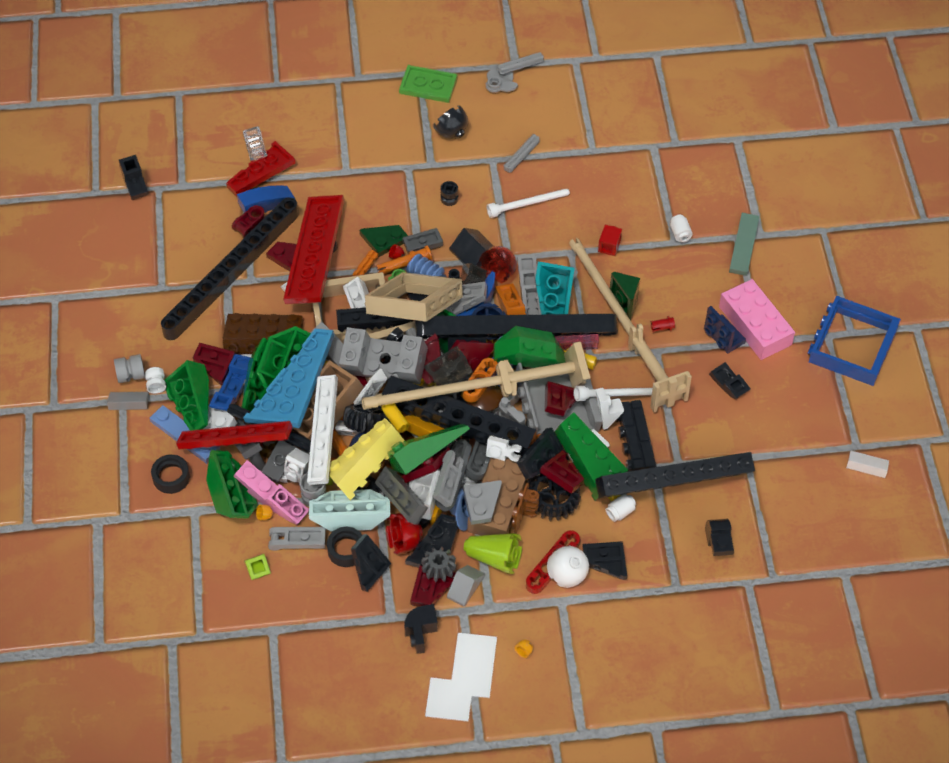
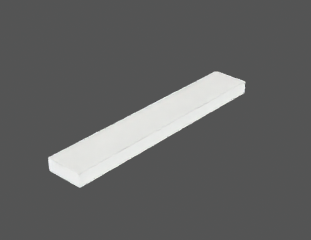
(322, 430)

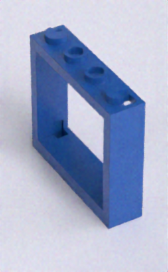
(862, 314)

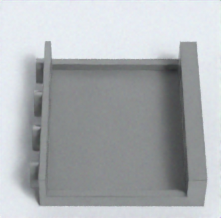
(533, 404)

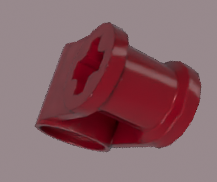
(248, 220)

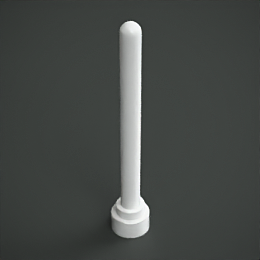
(495, 209)
(582, 393)

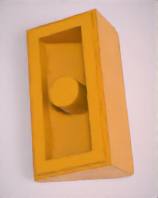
(421, 427)

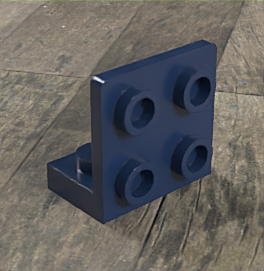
(722, 331)

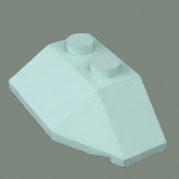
(362, 512)

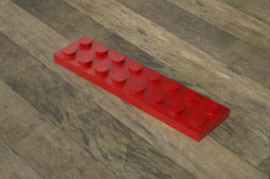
(314, 250)

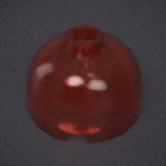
(499, 260)

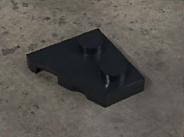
(607, 558)
(369, 561)

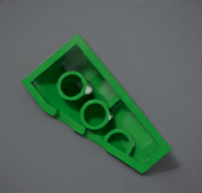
(253, 388)
(190, 392)
(413, 452)

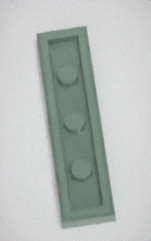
(744, 244)

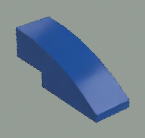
(266, 197)

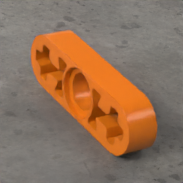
(480, 373)

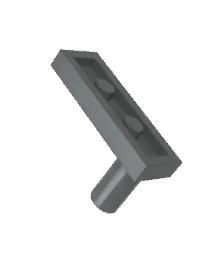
(251, 451)

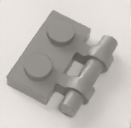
(511, 412)

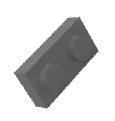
(418, 241)

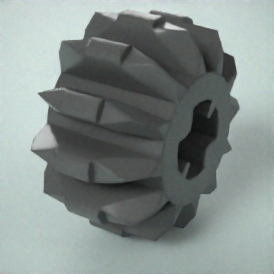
(446, 562)

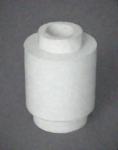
(681, 228)
(620, 507)

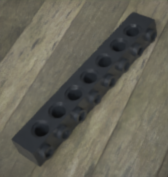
(469, 415)
(674, 475)

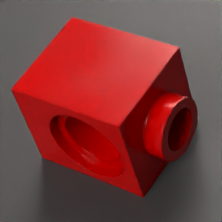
(610, 240)

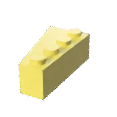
(363, 457)

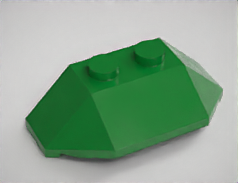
(529, 347)
(278, 352)
(227, 493)

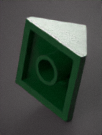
(625, 290)

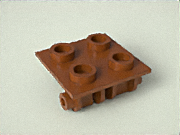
(527, 506)

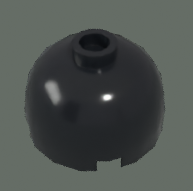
(452, 123)

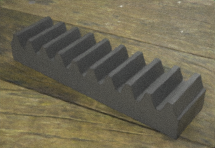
(401, 495)

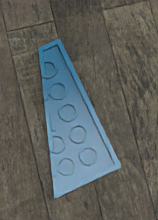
(293, 387)

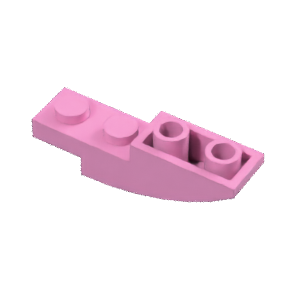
(269, 493)

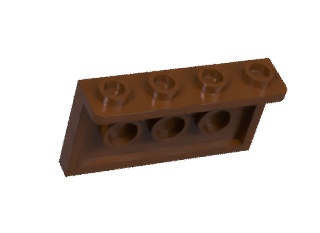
(246, 330)

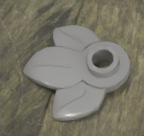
(500, 82)

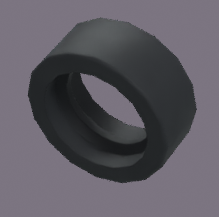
(168, 461)
(337, 535)

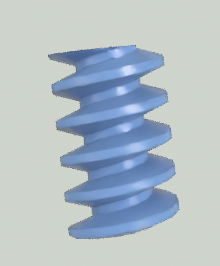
(422, 266)

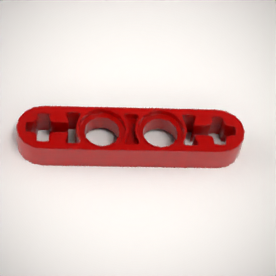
(537, 571)

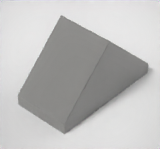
(464, 584)

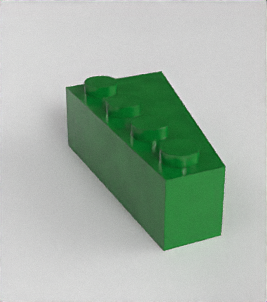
(587, 452)

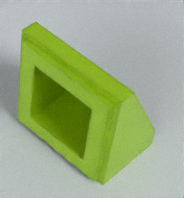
(257, 566)

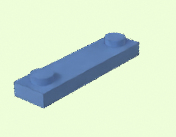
(173, 426)

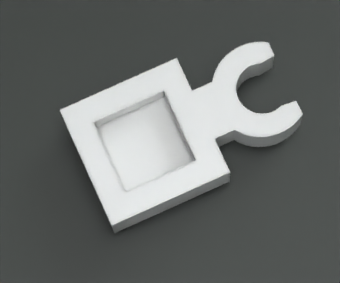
(500, 449)

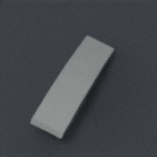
(527, 272)

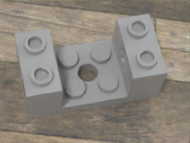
(364, 354)

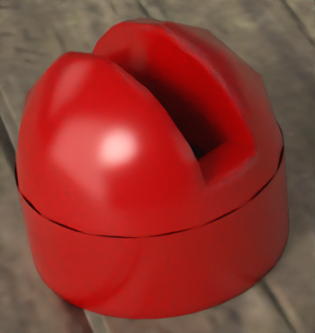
(395, 251)

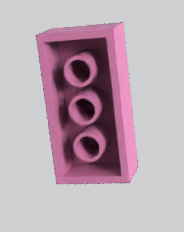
(756, 319)

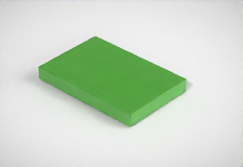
(428, 83)

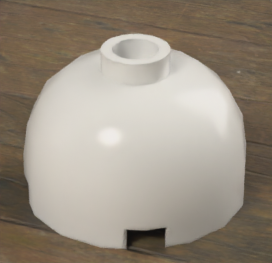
(568, 566)

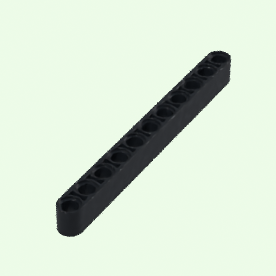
(229, 269)
(498, 325)

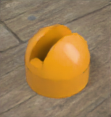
(264, 512)
(523, 648)

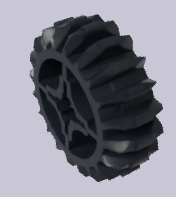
(362, 420)
(548, 504)

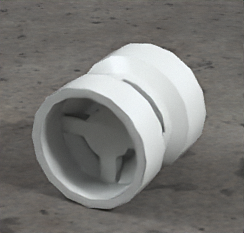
(155, 380)

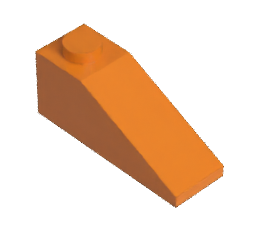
(510, 300)

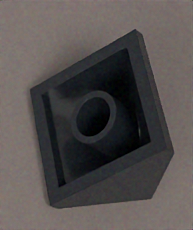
(470, 246)

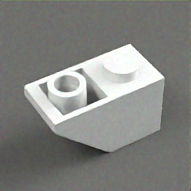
(296, 465)

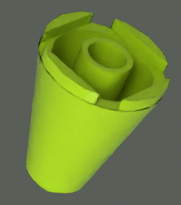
(495, 550)

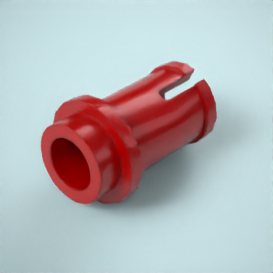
(663, 324)

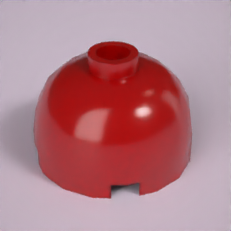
(402, 534)

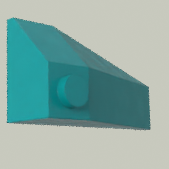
(554, 287)

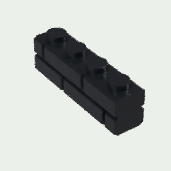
(636, 437)

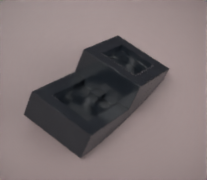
(729, 382)

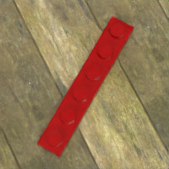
(234, 435)

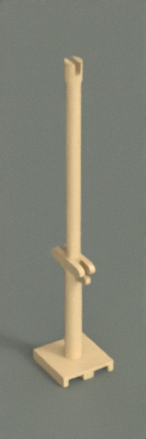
(506, 377)
(666, 389)

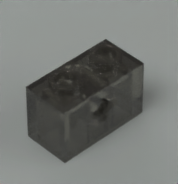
(448, 368)

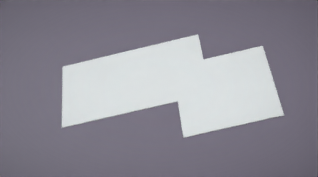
(470, 678)

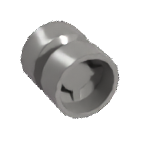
(129, 368)
(310, 492)

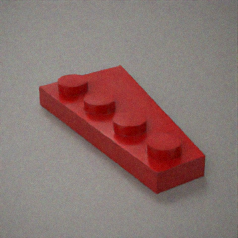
(261, 169)

